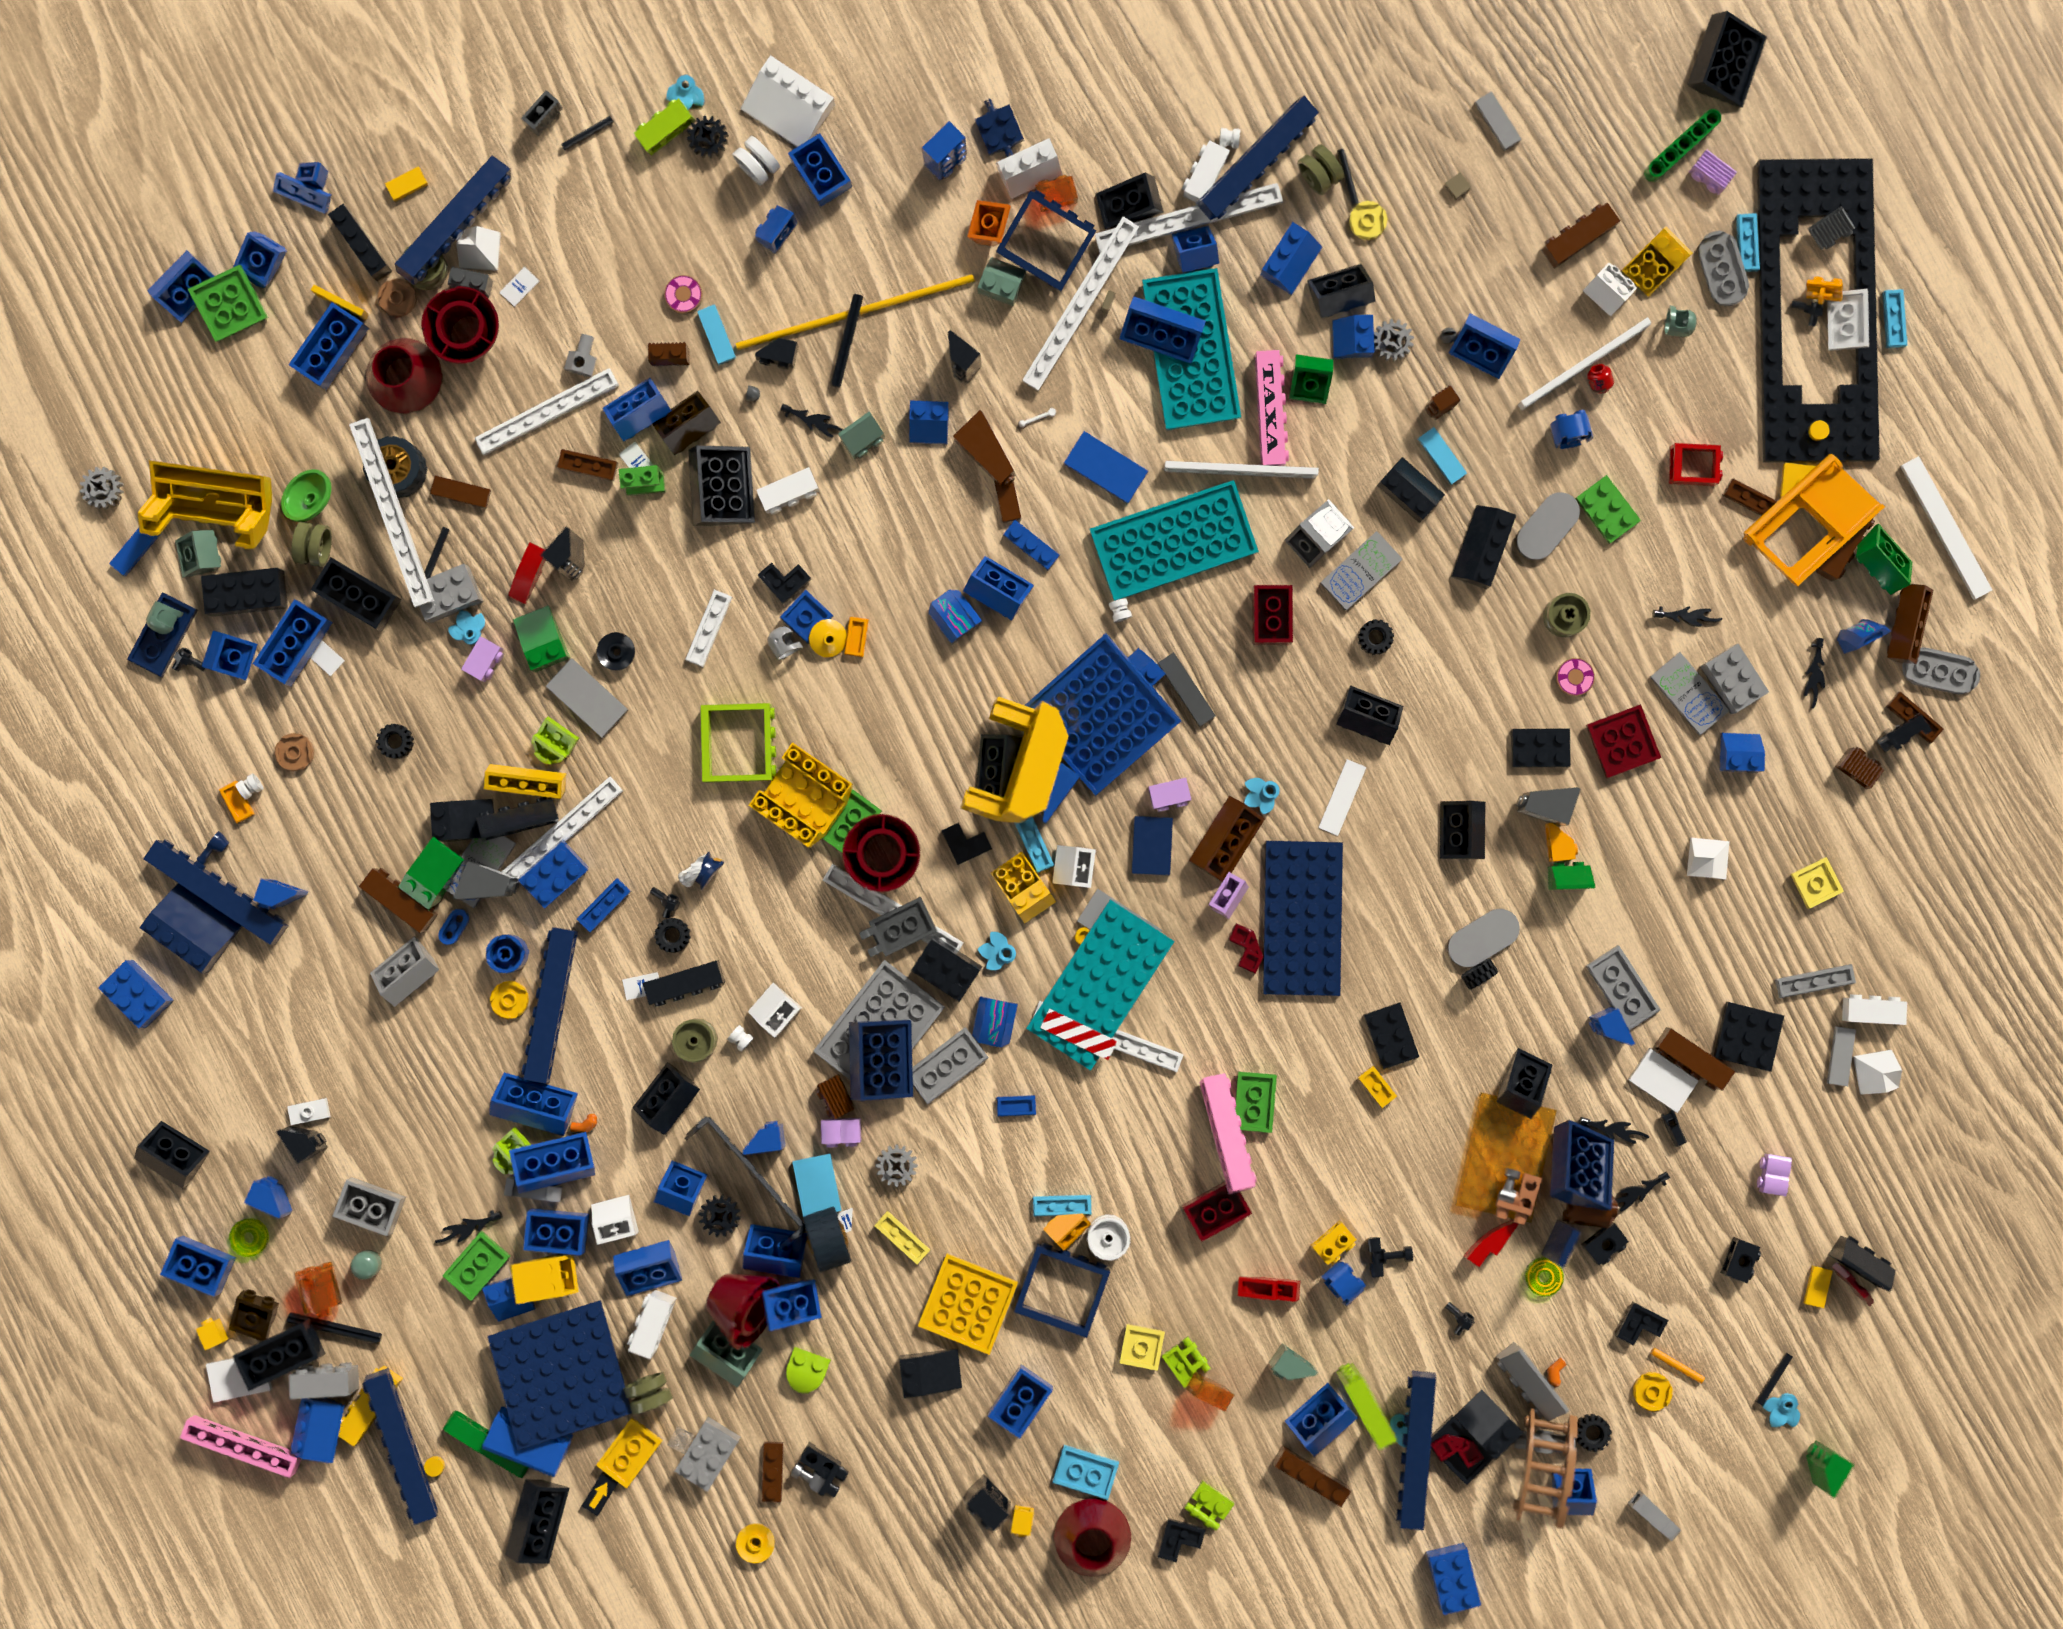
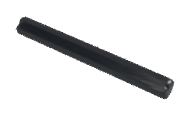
(846, 340)
(336, 1328)

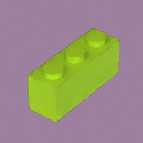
(664, 126)

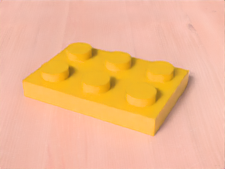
(629, 1452)

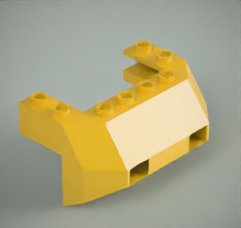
(208, 498)
(1034, 766)

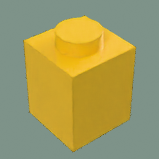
(211, 1333)
(1022, 1521)

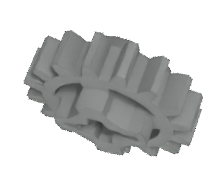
(1396, 346)
(106, 480)
(903, 1171)

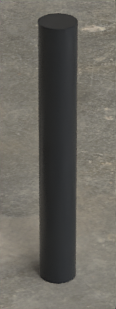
(586, 133)
(1348, 177)
(436, 552)
(1774, 1379)

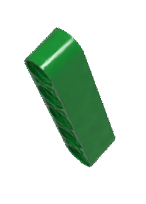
(1688, 139)
(474, 1436)

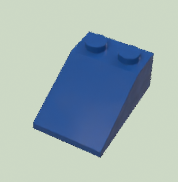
(1063, 784)
(791, 1304)

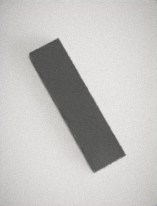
(1186, 689)

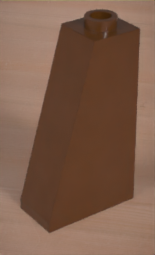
(983, 447)

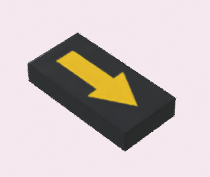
(599, 1494)

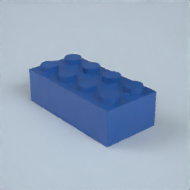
(329, 346)
(292, 643)

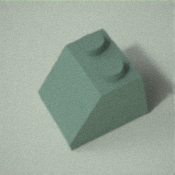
(1001, 281)
(862, 435)
(198, 553)
(1290, 1365)

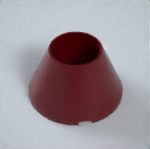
(447, 309)
(418, 389)
(856, 844)
(739, 1307)
(1092, 1514)

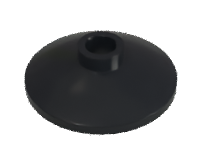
(606, 649)

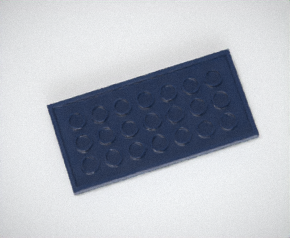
(1302, 918)

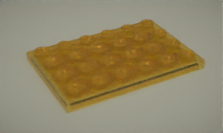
(1499, 1142)

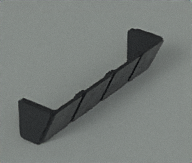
(708, 1120)

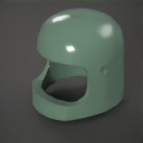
(1680, 322)
(162, 618)
(366, 1264)

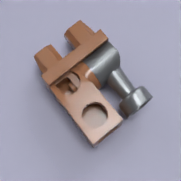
(1518, 1201)

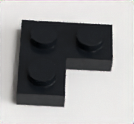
(784, 586)
(963, 848)
(1638, 1319)
(1175, 1535)

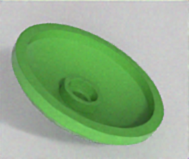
(306, 495)

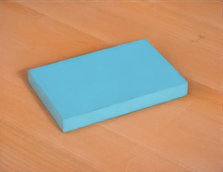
(816, 1184)
(1085, 1472)

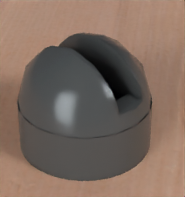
(1448, 338)
(753, 393)

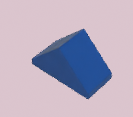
(312, 174)

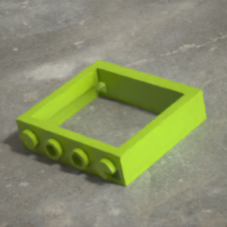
(706, 744)
(1366, 1405)

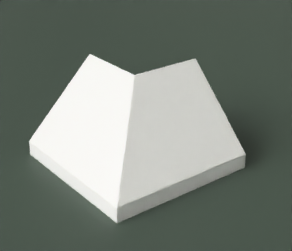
(479, 249)
(1708, 858)
(1877, 1072)

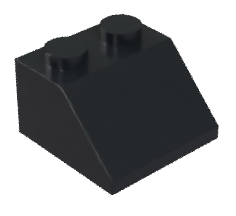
(302, 1142)

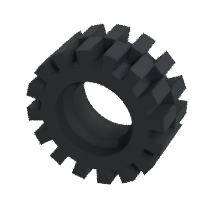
(1375, 648)
(405, 746)
(661, 939)
(1479, 974)
(1603, 1438)

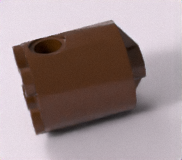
(1590, 1216)

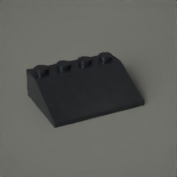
(1727, 59)
(721, 485)

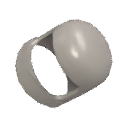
(779, 648)

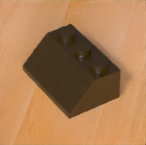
(686, 423)

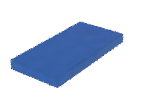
(1106, 467)

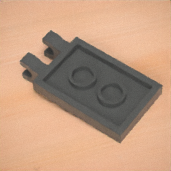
(900, 927)

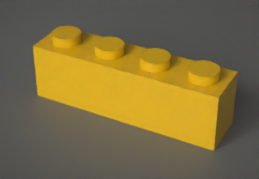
(525, 781)
(360, 1415)

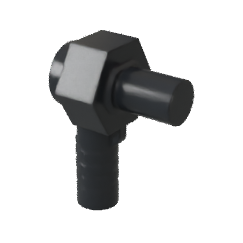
(1814, 310)
(184, 657)
(669, 902)
(1464, 1320)

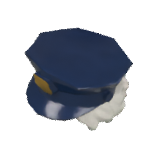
(701, 871)

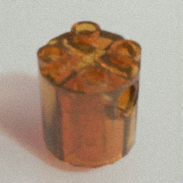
(318, 1289)

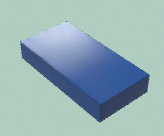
(1016, 1105)

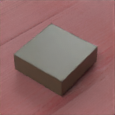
(1457, 185)
(1108, 302)

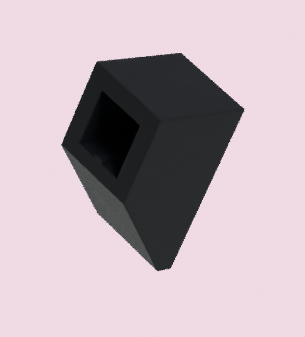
(779, 352)

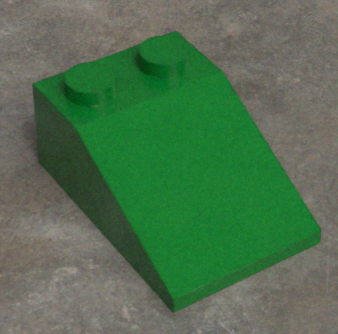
(541, 639)
(431, 874)

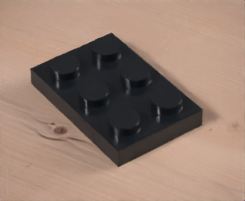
(1540, 747)
(1391, 1035)
(1455, 1462)

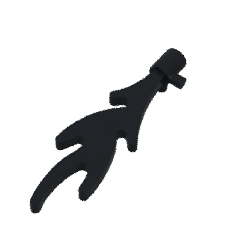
(816, 419)
(1689, 618)
(1817, 674)
(1616, 1127)
(1635, 1191)
(467, 1230)

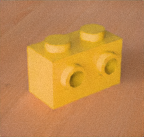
(1334, 1242)

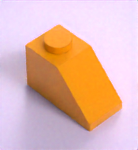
(1559, 844)
(1066, 1229)

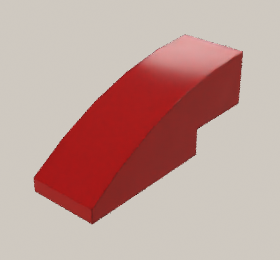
(527, 573)
(1492, 1242)
(1269, 1288)

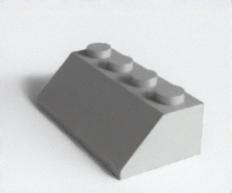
(1532, 1382)

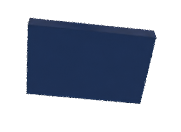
(1152, 845)

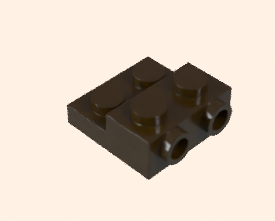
(253, 1315)

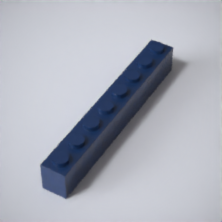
(1257, 158)
(453, 220)
(215, 891)
(550, 1005)
(401, 1446)
(1417, 1450)

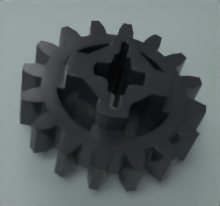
(714, 132)
(714, 1208)

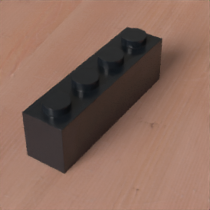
(360, 242)
(684, 982)

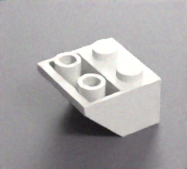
(1610, 289)
(1074, 866)
(774, 1010)
(613, 1219)

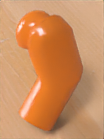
(586, 1126)
(1553, 1372)

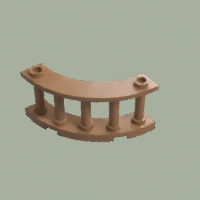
(1566, 1471)

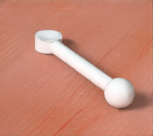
(1051, 412)

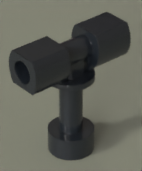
(1379, 1256)

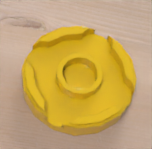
(509, 999)
(1652, 1391)

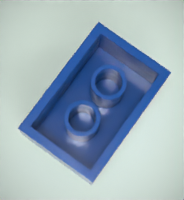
(945, 151)
(820, 170)
(553, 873)
(135, 994)
(556, 1231)
(198, 1266)
(1020, 1401)
(1453, 1578)

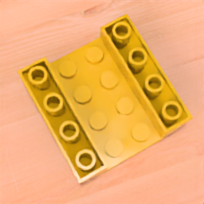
(803, 797)

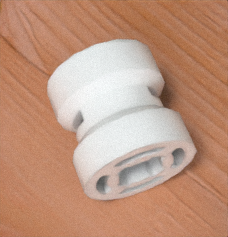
(1229, 138)
(1120, 610)
(249, 786)
(740, 1038)

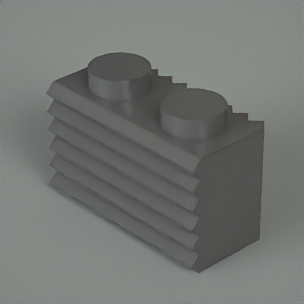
(542, 113)
(1831, 228)
(470, 279)

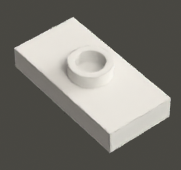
(308, 1111)

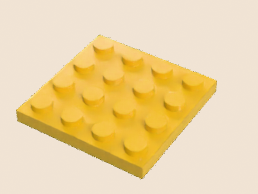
(968, 1303)

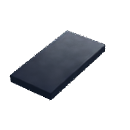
(156, 650)
(1560, 1243)

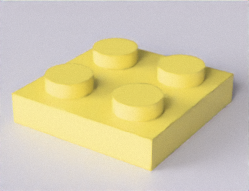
(1816, 882)
(1142, 1347)

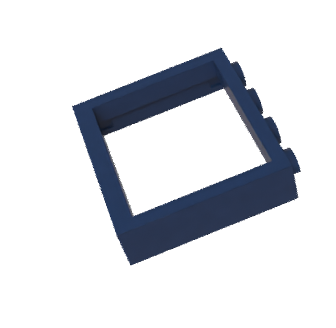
(1070, 216)
(1051, 1319)

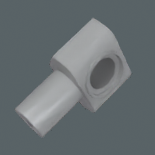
(582, 353)

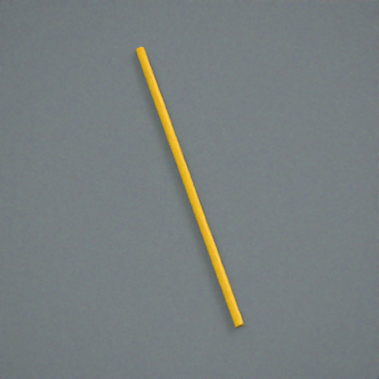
(864, 309)

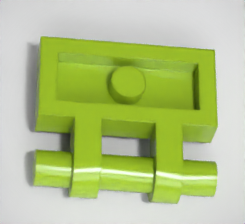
(1180, 1365)
(1213, 1501)

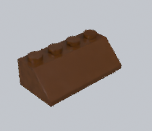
(1227, 839)

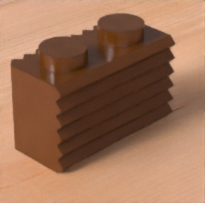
(668, 354)
(1442, 402)
(1860, 768)
(835, 1097)

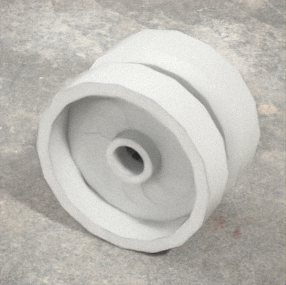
(757, 159)
(1112, 1226)

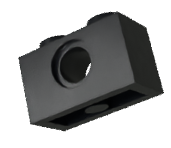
(1594, 1248)
(1731, 1264)

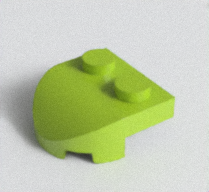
(553, 742)
(510, 1141)
(806, 1371)

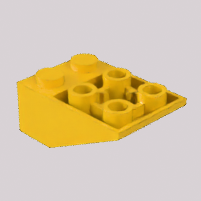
(1657, 261)
(1023, 887)
(544, 1278)

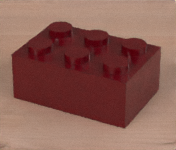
(1272, 614)
(1216, 1211)

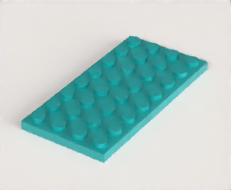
(1207, 387)
(1174, 540)
(1103, 978)

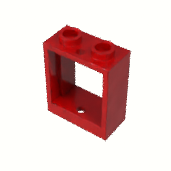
(1675, 466)

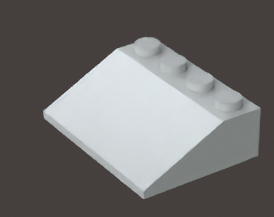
(787, 102)

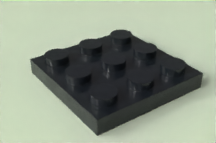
(1748, 1036)

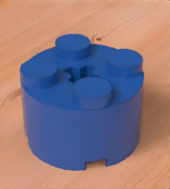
(1571, 429)
(496, 955)
(1343, 1283)

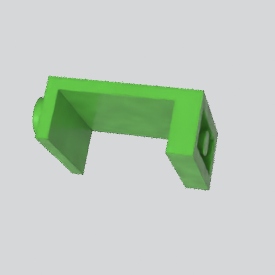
(642, 480)

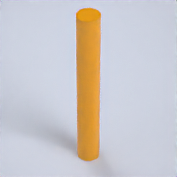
(1677, 1365)

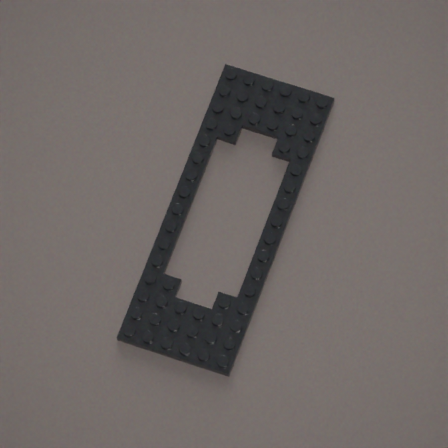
(1786, 193)

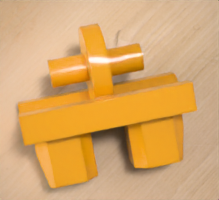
(1824, 290)

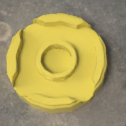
(1368, 220)

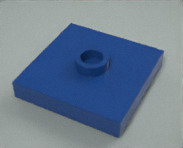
(805, 614)

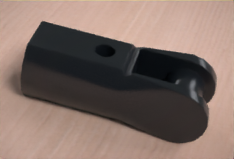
(1675, 1130)

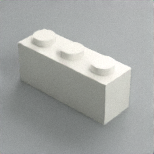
(1205, 171)
(788, 491)
(1874, 1010)

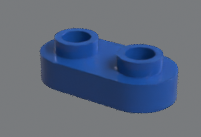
(452, 925)

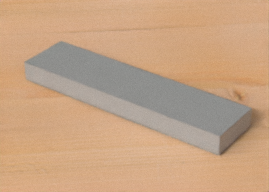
(1815, 981)

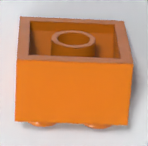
(988, 223)

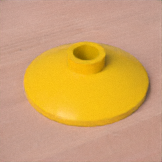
(821, 631)
(751, 1552)

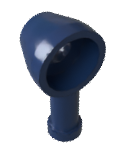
(217, 843)

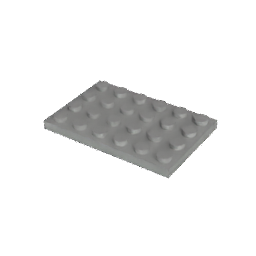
(883, 997)

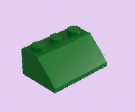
(1884, 560)
(1827, 1468)

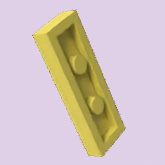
(902, 1237)

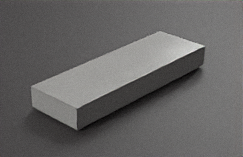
(1497, 121)
(1841, 1056)

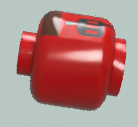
(1600, 378)

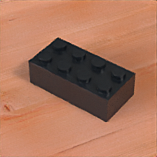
(244, 592)
(356, 594)
(279, 1354)

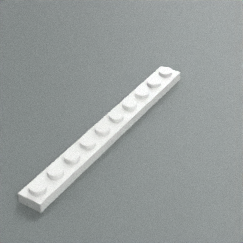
(1194, 216)
(1080, 303)
(391, 512)

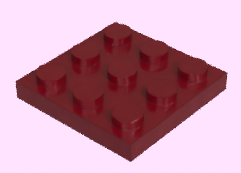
(1623, 741)

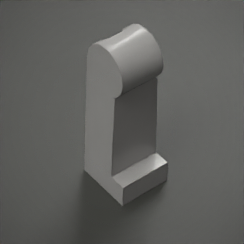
(550, 1193)
(1654, 1515)

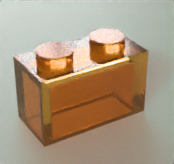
(1059, 190)
(1210, 1391)

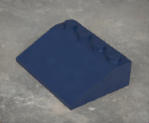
(191, 928)
(880, 1059)
(1582, 1166)

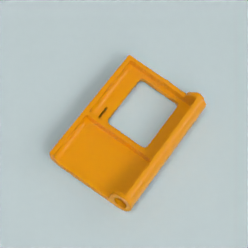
(1832, 500)

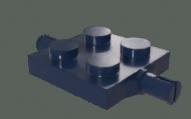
(999, 129)

